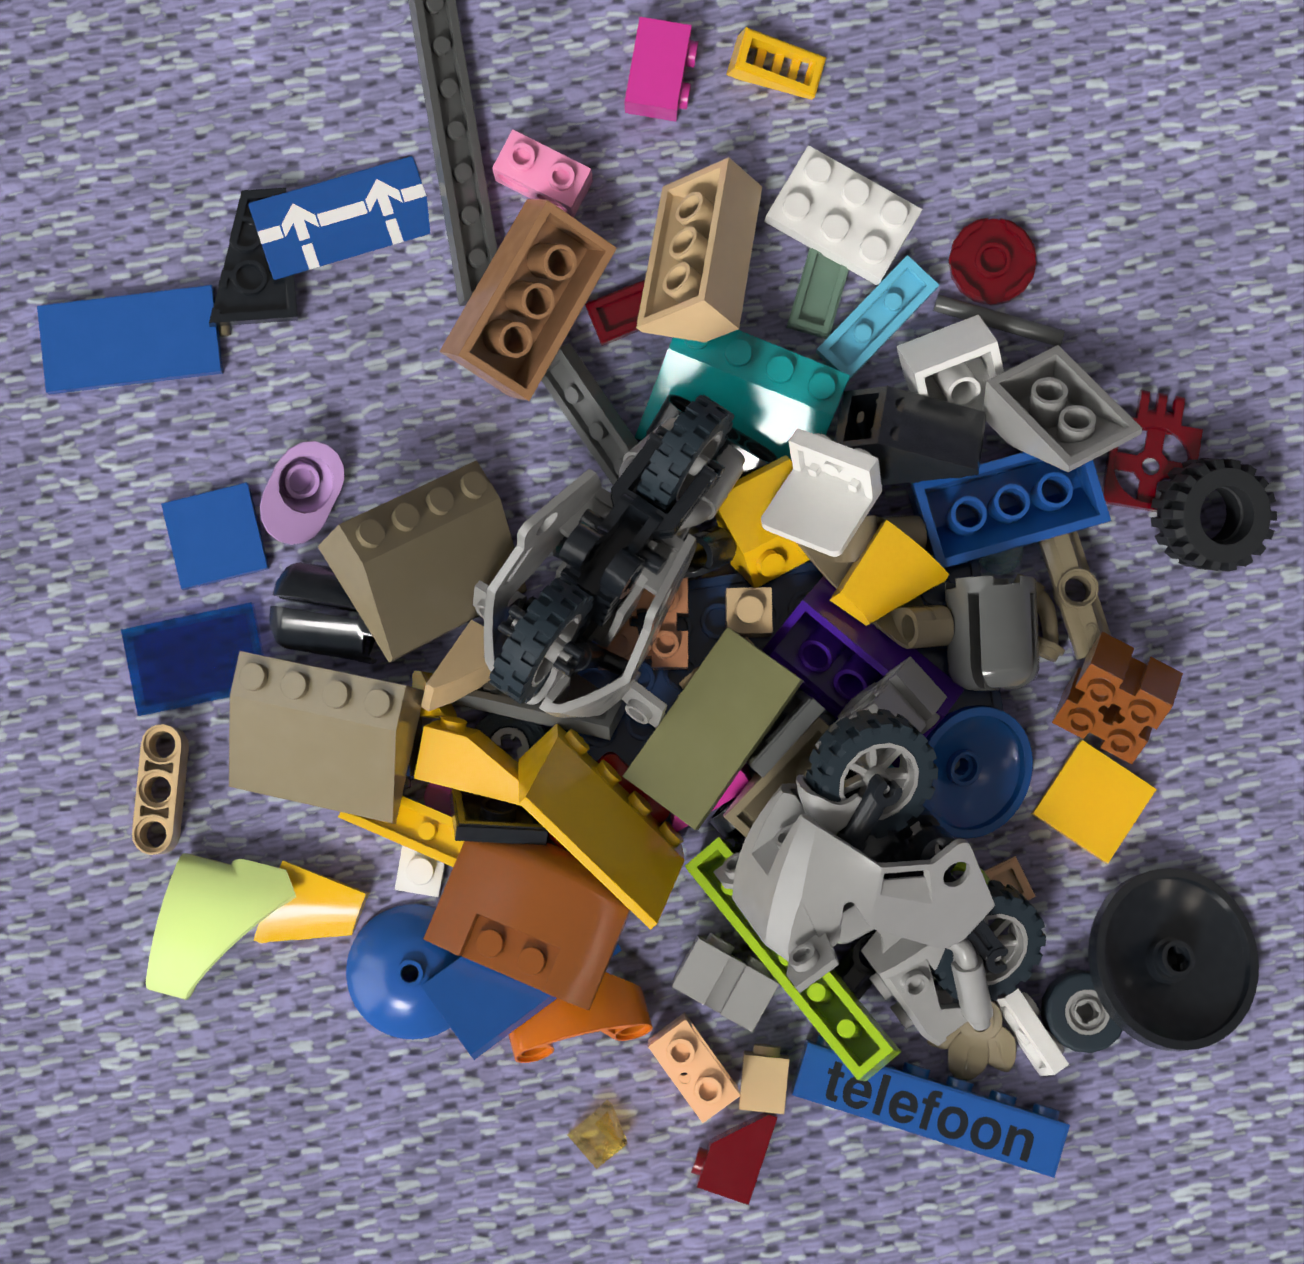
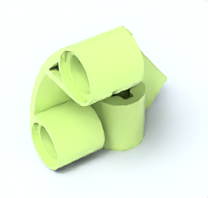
(205, 914)

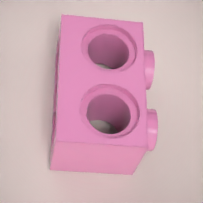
(542, 173)

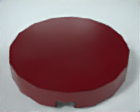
(987, 276)

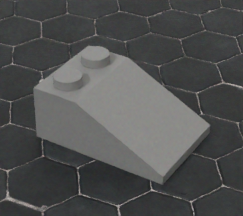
(1056, 411)

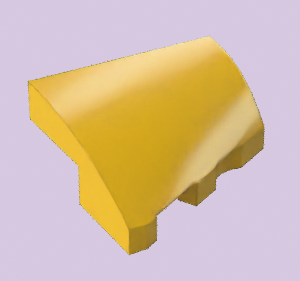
(320, 908)

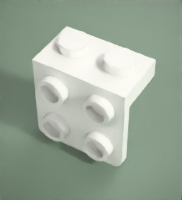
(824, 493)

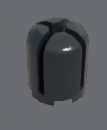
(318, 631)

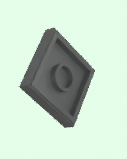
(786, 730)

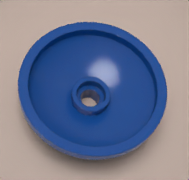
(991, 772)
(377, 979)

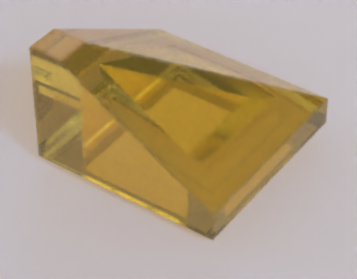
(599, 1135)

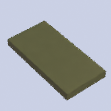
(712, 728)

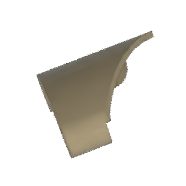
(911, 624)

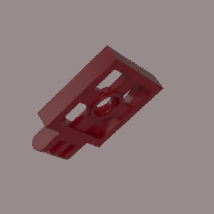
(1157, 424)

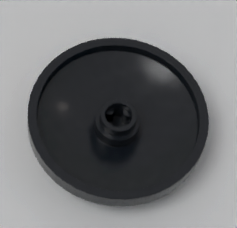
(1173, 960)

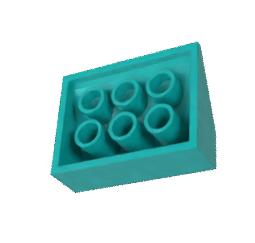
(756, 381)

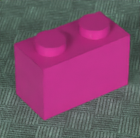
(658, 69)

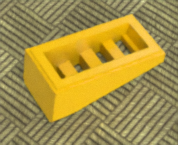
(755, 74)

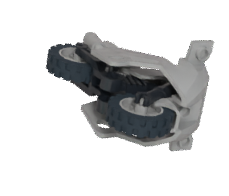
(610, 555)
(864, 854)

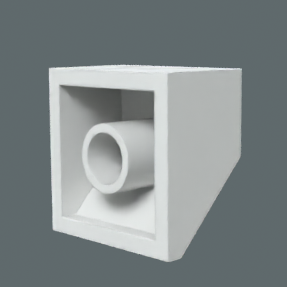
(952, 363)

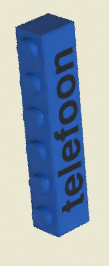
(935, 1109)

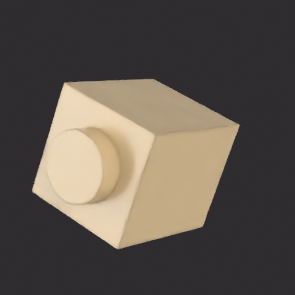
(749, 611)
(764, 1079)

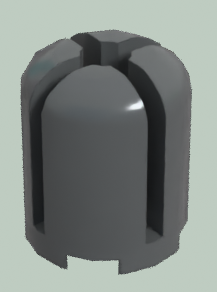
(993, 632)

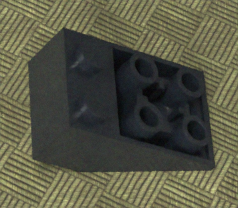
(912, 434)

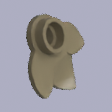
(972, 1049)

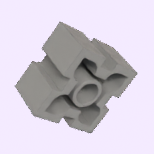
(901, 691)
(725, 982)

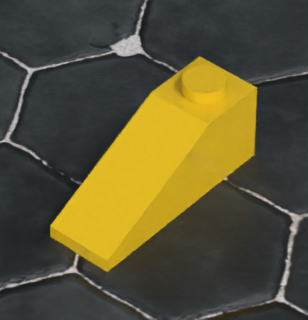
(466, 761)

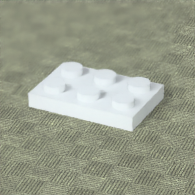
(843, 215)

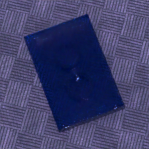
(189, 657)

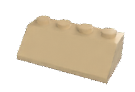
(701, 254)

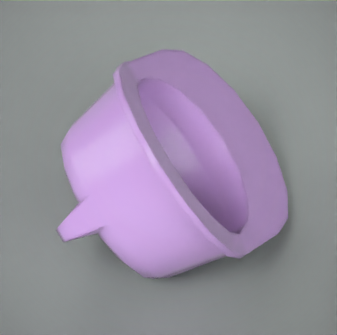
(301, 492)

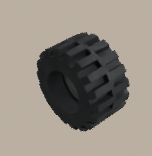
(1246, 514)

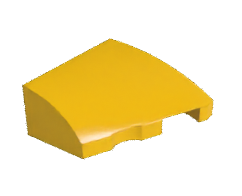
(887, 575)

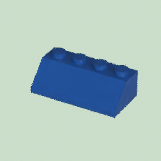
(1006, 507)

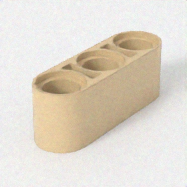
(150, 769)

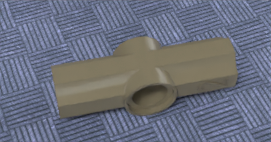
(1083, 619)

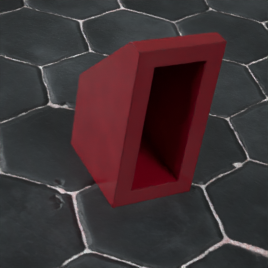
(735, 1158)

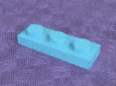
(877, 317)

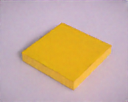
(1093, 801)

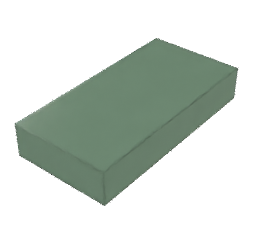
(817, 295)

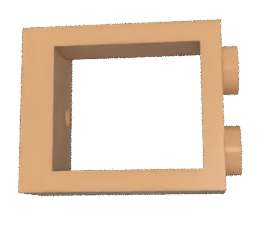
(683, 1049)

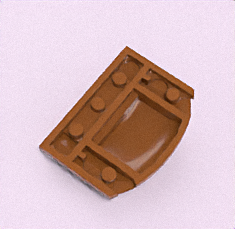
(530, 917)

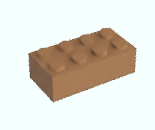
(528, 299)

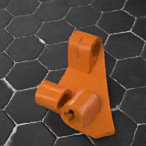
(616, 1011)

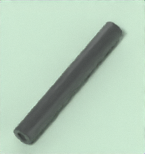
(1000, 320)

